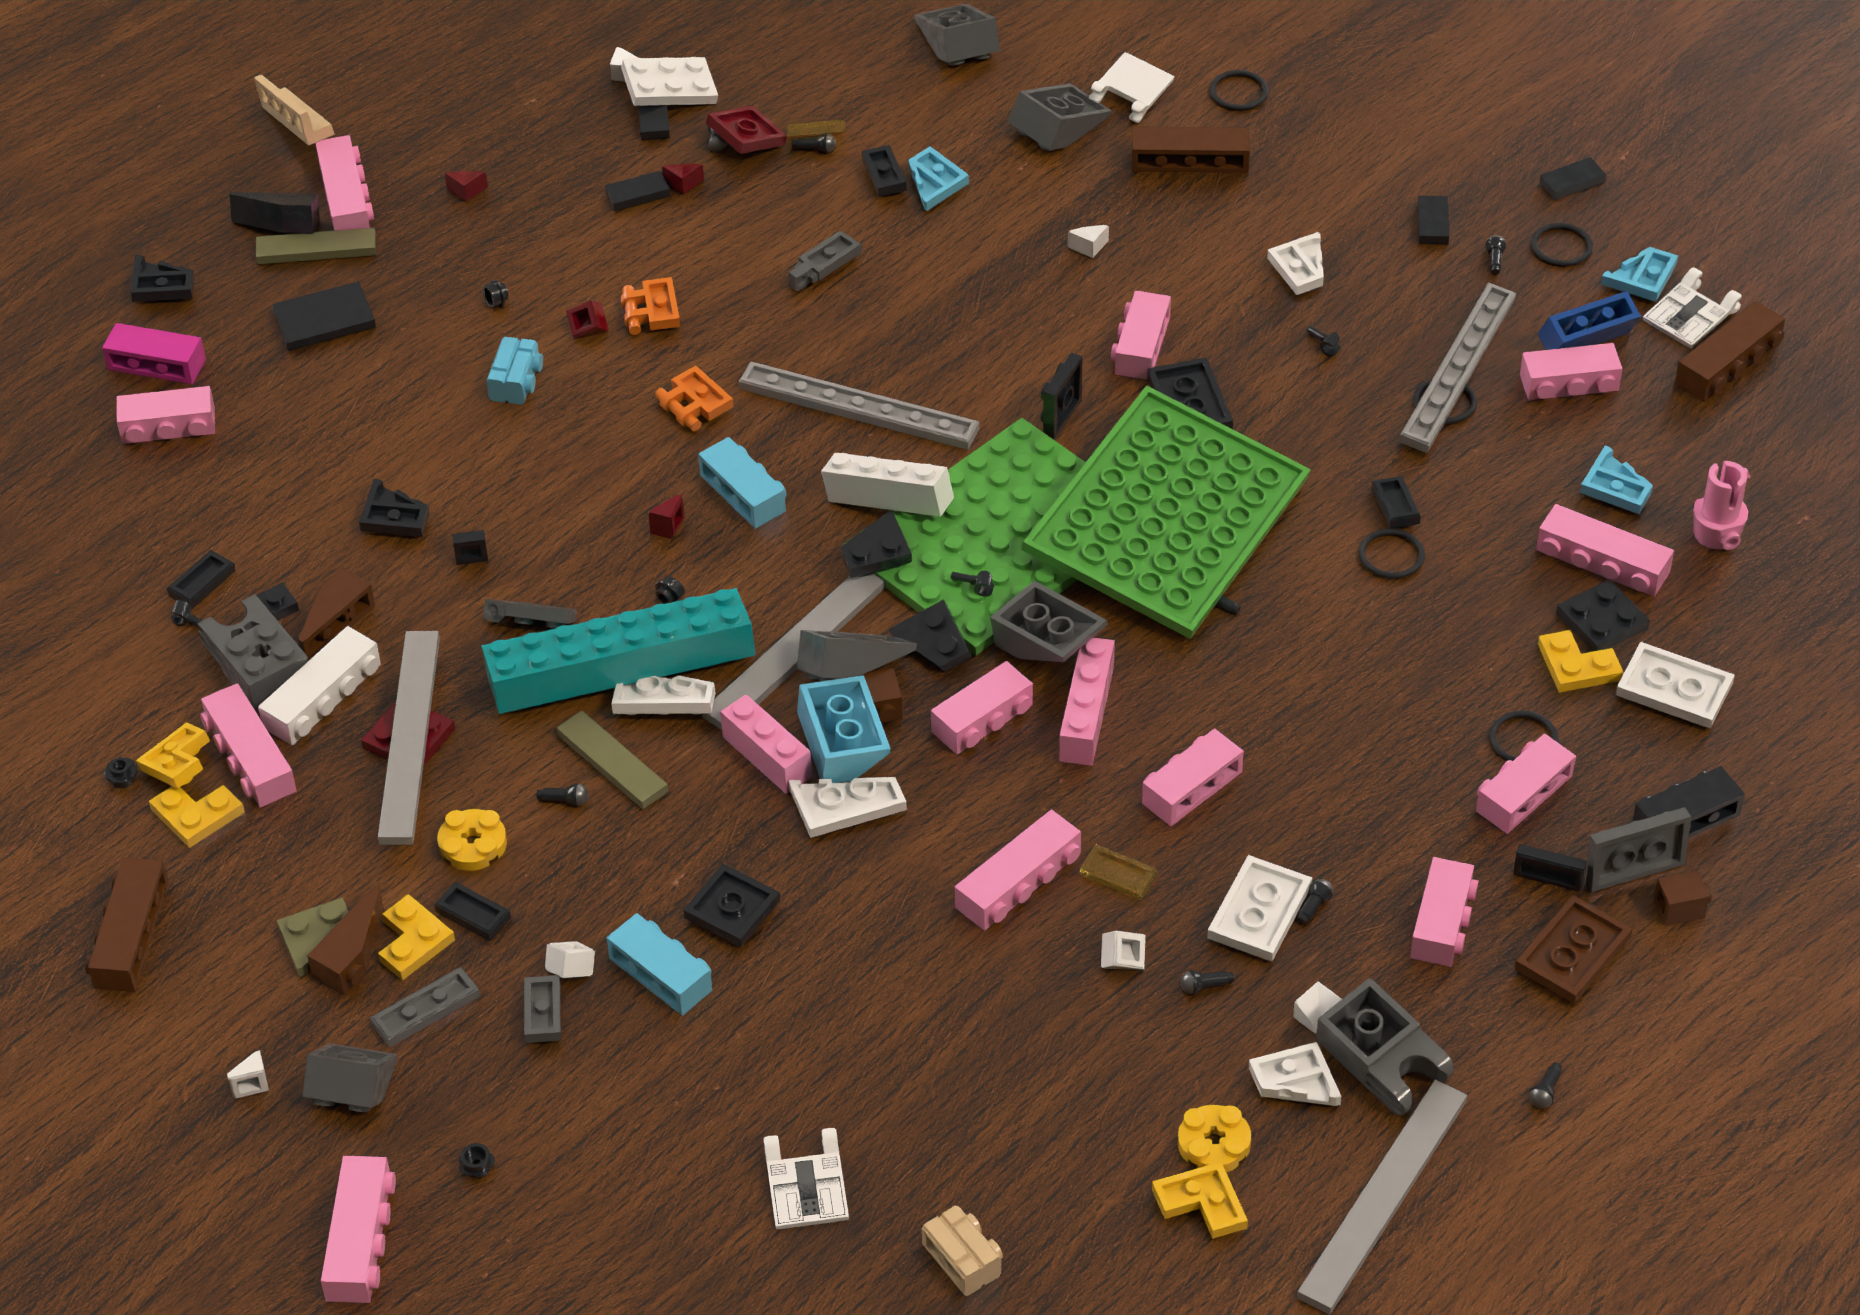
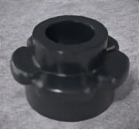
(495, 294)
(669, 590)
(121, 772)
(476, 1153)

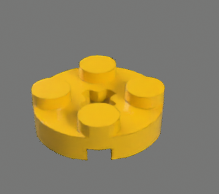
(468, 823)
(1217, 1120)

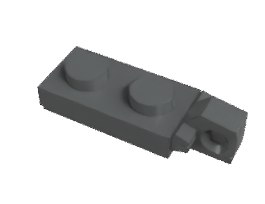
(823, 260)
(526, 612)

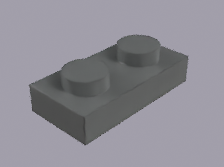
(542, 1009)

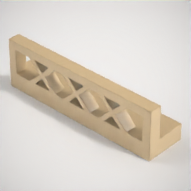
(292, 112)

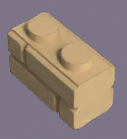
(962, 1249)

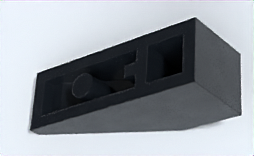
(276, 211)

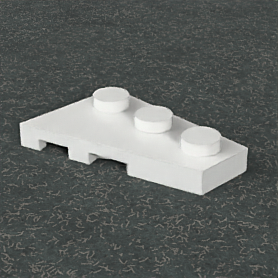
(664, 696)
(841, 805)

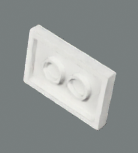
(669, 81)
(1675, 685)
(1259, 908)

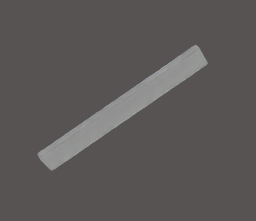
(1457, 368)
(859, 405)
(782, 657)
(409, 738)
(1381, 1197)

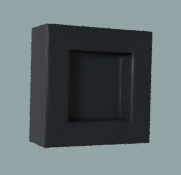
(470, 547)
(279, 601)

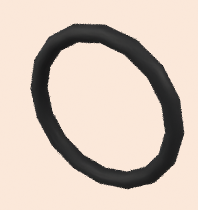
(1218, 100)
(1542, 256)
(1449, 420)
(1391, 575)
(1493, 739)

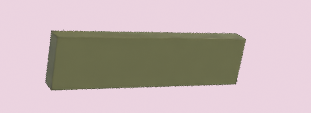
(316, 246)
(612, 759)

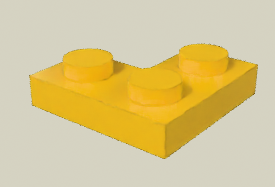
(1577, 670)
(174, 756)
(199, 819)
(419, 940)
(1206, 1190)

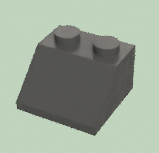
(348, 1076)

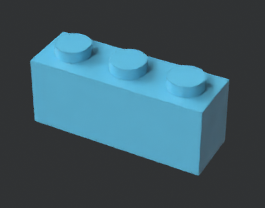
(742, 482)
(660, 963)

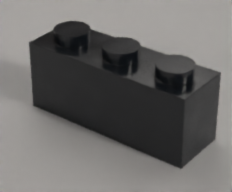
(1708, 798)

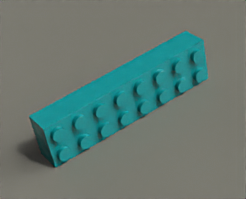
(618, 650)

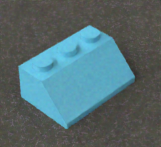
(841, 727)

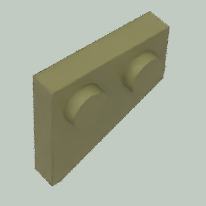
(307, 928)

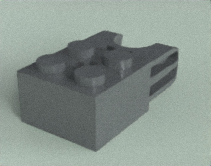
(253, 652)
(1381, 1044)

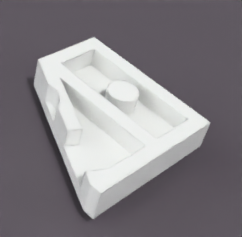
(1299, 263)
(1296, 1076)

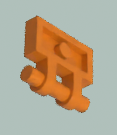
(660, 302)
(700, 392)

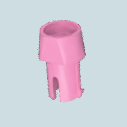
(1722, 513)

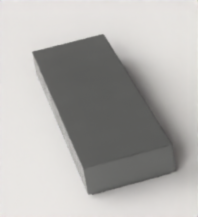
(425, 1007)

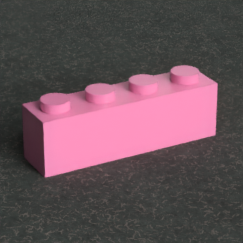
(343, 183)
(1605, 550)
(1087, 702)
(248, 746)
(1018, 870)
(357, 1229)

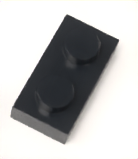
(883, 170)

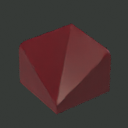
(683, 176)
(466, 183)
(587, 319)
(667, 517)

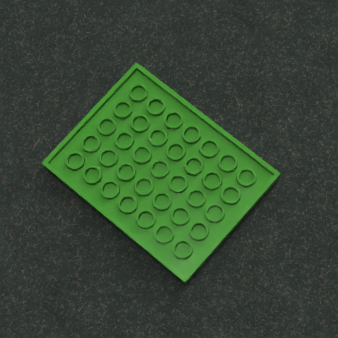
(995, 506)
(1166, 511)

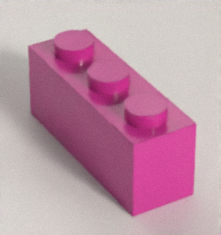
(154, 353)

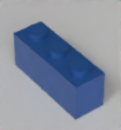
(1590, 323)

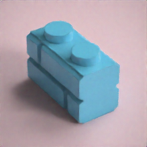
(514, 370)

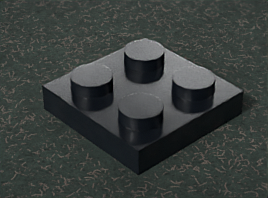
(1062, 395)
(1602, 616)
(731, 905)

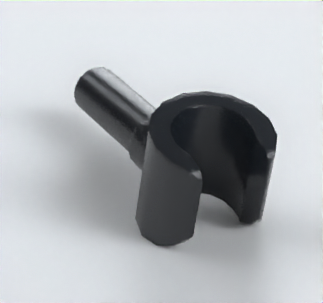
(1328, 342)
(982, 582)
(182, 614)

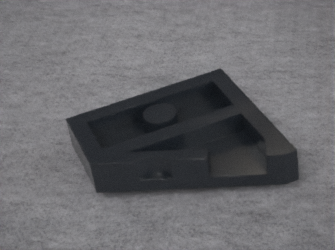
(160, 281)
(393, 512)
(876, 548)
(936, 636)

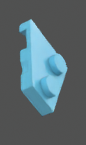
(935, 177)
(1643, 274)
(1616, 483)

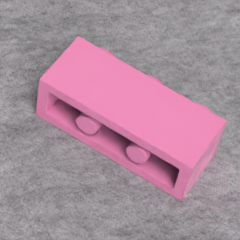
(1141, 334)
(1570, 371)
(165, 415)
(982, 707)
(765, 743)
(1192, 777)
(1525, 783)
(1444, 912)

